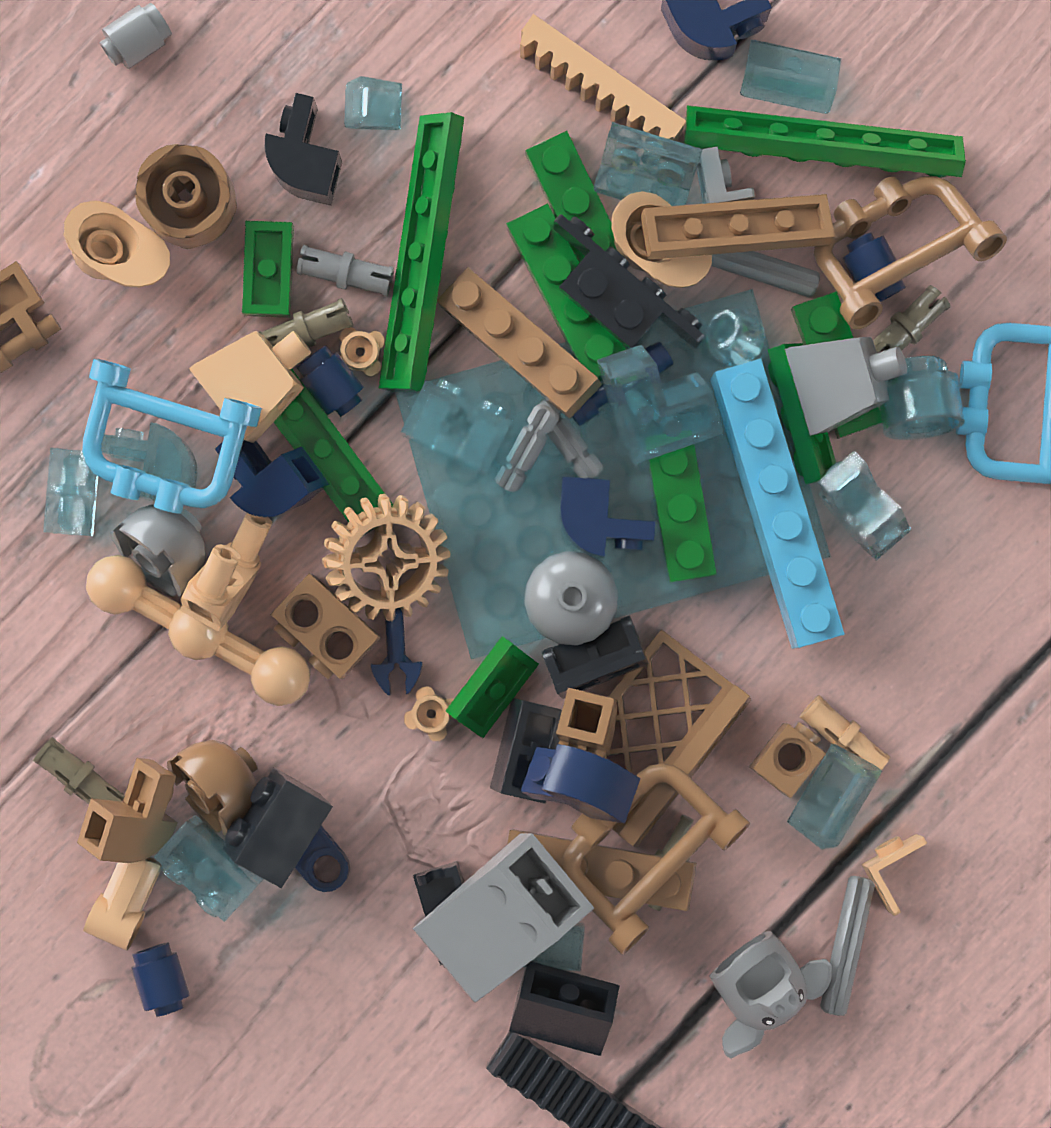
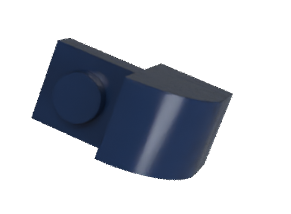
(709, 31)
(277, 485)
(586, 520)
(581, 781)

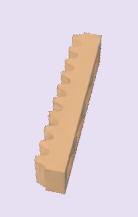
(597, 80)

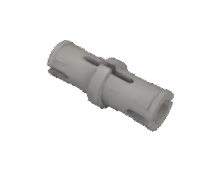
(345, 270)

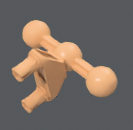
(210, 599)

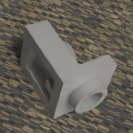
(715, 177)

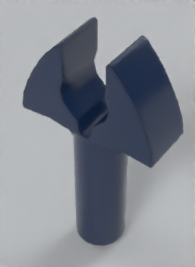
(396, 654)

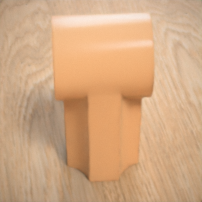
(119, 911)

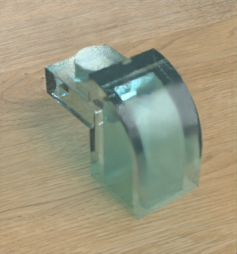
(163, 454)
(862, 506)

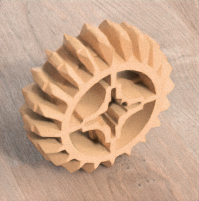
(406, 557)

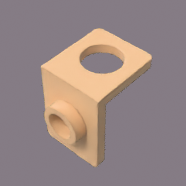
(887, 854)

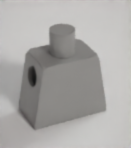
(842, 379)

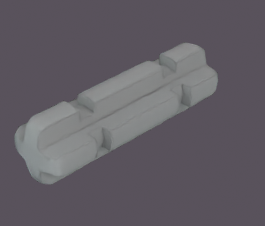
(573, 447)
(527, 448)

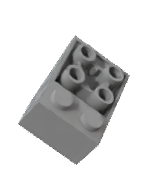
(503, 916)

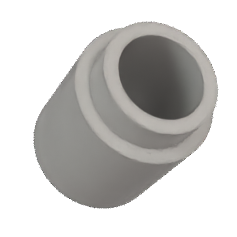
(135, 35)

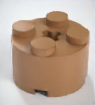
(200, 173)

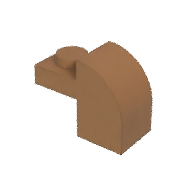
(587, 722)
(136, 826)

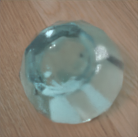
(735, 336)

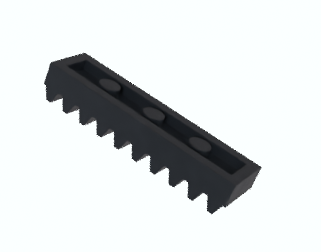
(560, 1087)

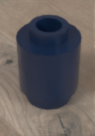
(867, 257)
(330, 381)
(159, 979)

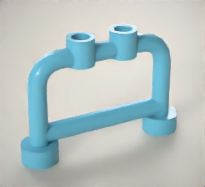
(977, 377)
(130, 481)

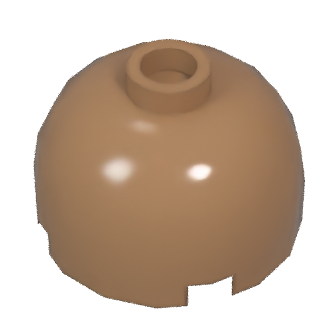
(216, 781)

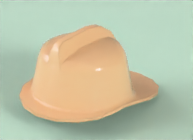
(630, 243)
(114, 245)

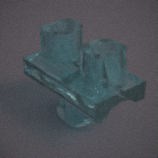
(69, 494)

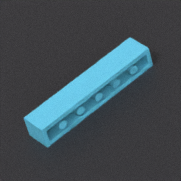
(776, 504)

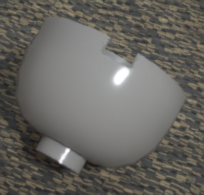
(163, 545)
(571, 598)

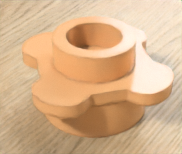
(371, 343)
(418, 715)

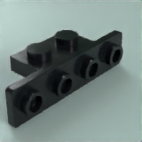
(615, 295)

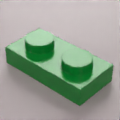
(268, 269)
(492, 687)

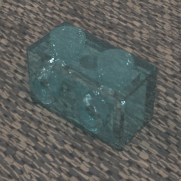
(199, 862)

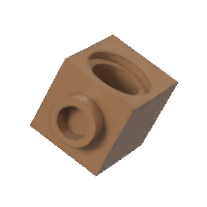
(768, 766)

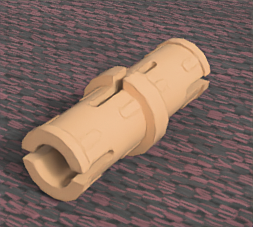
(842, 732)

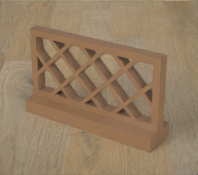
(694, 746)

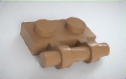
(17, 300)

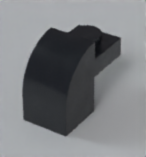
(298, 166)

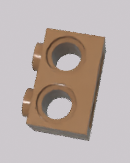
(332, 618)

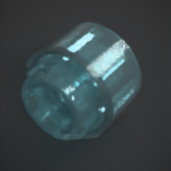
(922, 401)

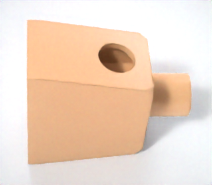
(254, 374)

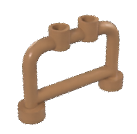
(860, 303)
(714, 823)

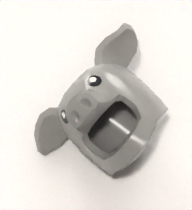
(765, 989)

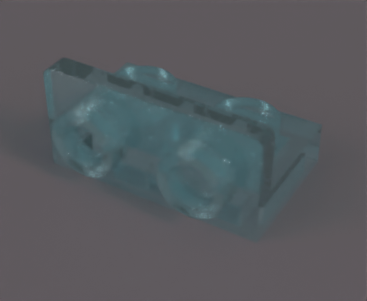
(646, 163)

